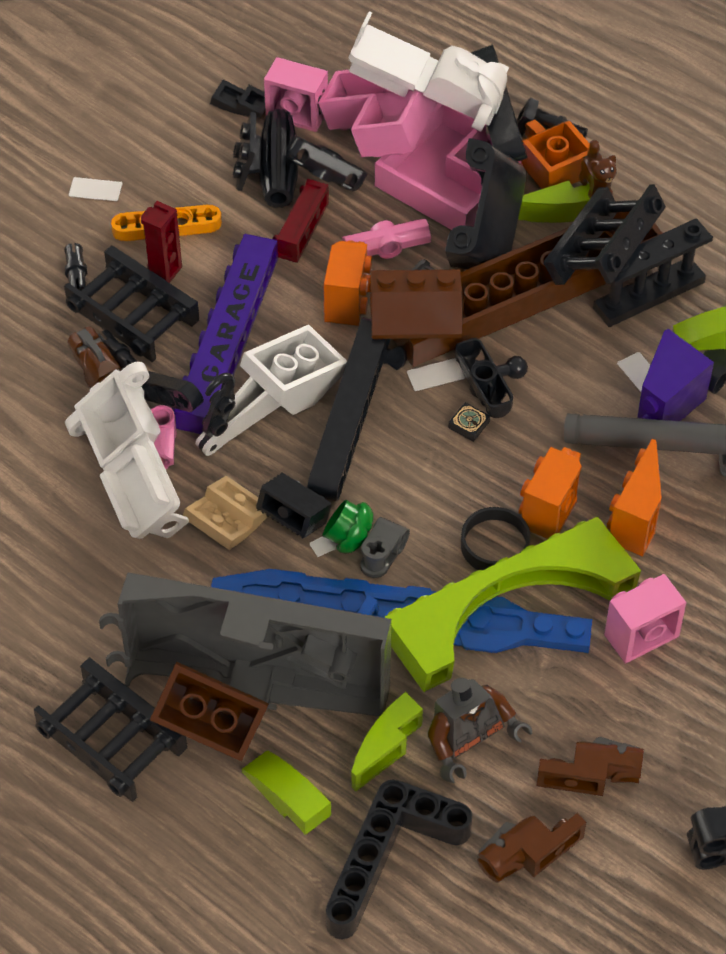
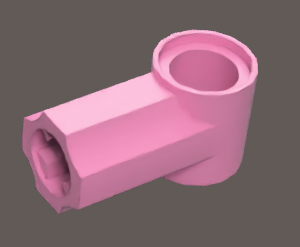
(166, 440)

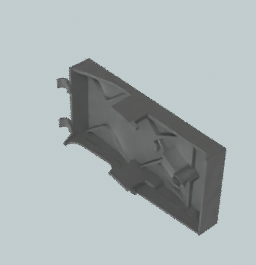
(255, 644)

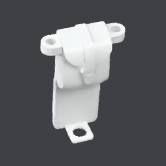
(455, 80)
(123, 440)

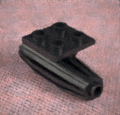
(268, 157)

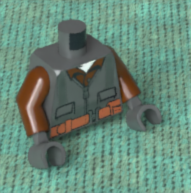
(466, 719)

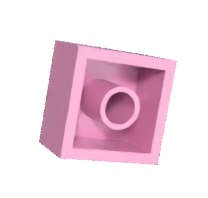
(296, 90)
(644, 618)

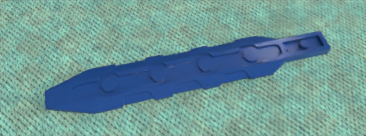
(491, 628)

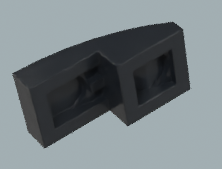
(239, 101)

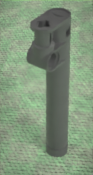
(638, 432)

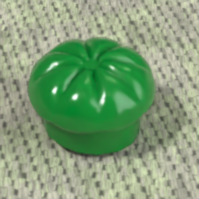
(349, 526)

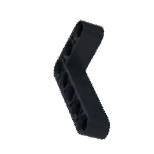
(379, 845)

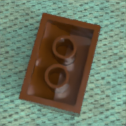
(416, 304)
(209, 711)

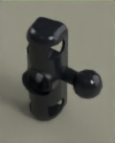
(325, 163)
(487, 378)

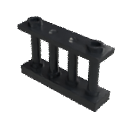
(589, 225)
(137, 279)
(662, 285)
(118, 699)

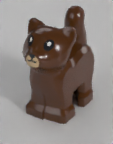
(597, 169)

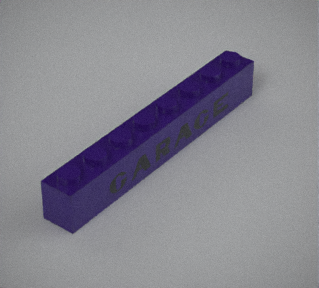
(229, 322)

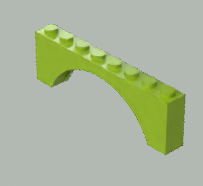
(577, 558)

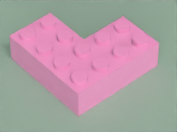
(377, 117)
(436, 173)

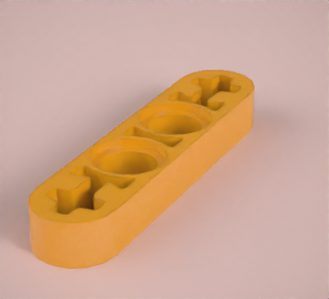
(200, 212)

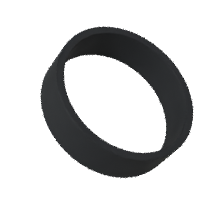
(487, 514)

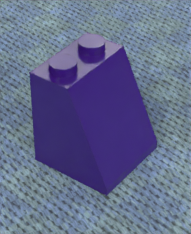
(675, 380)

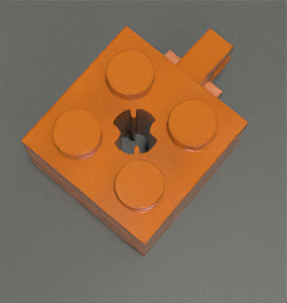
(554, 153)
(347, 283)
(551, 491)

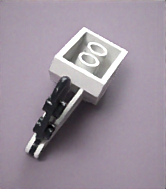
(282, 372)

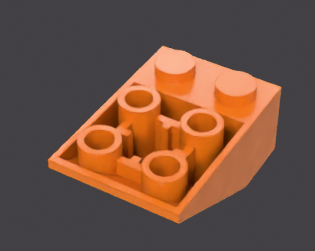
(638, 506)

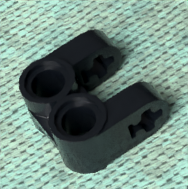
(708, 837)

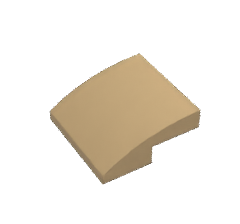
(226, 513)

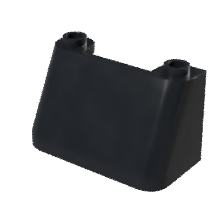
(498, 208)

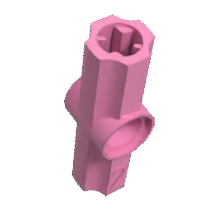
(390, 239)

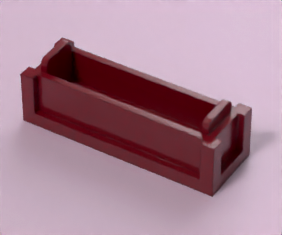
(302, 220)
(162, 240)

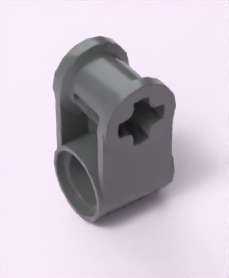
(382, 547)

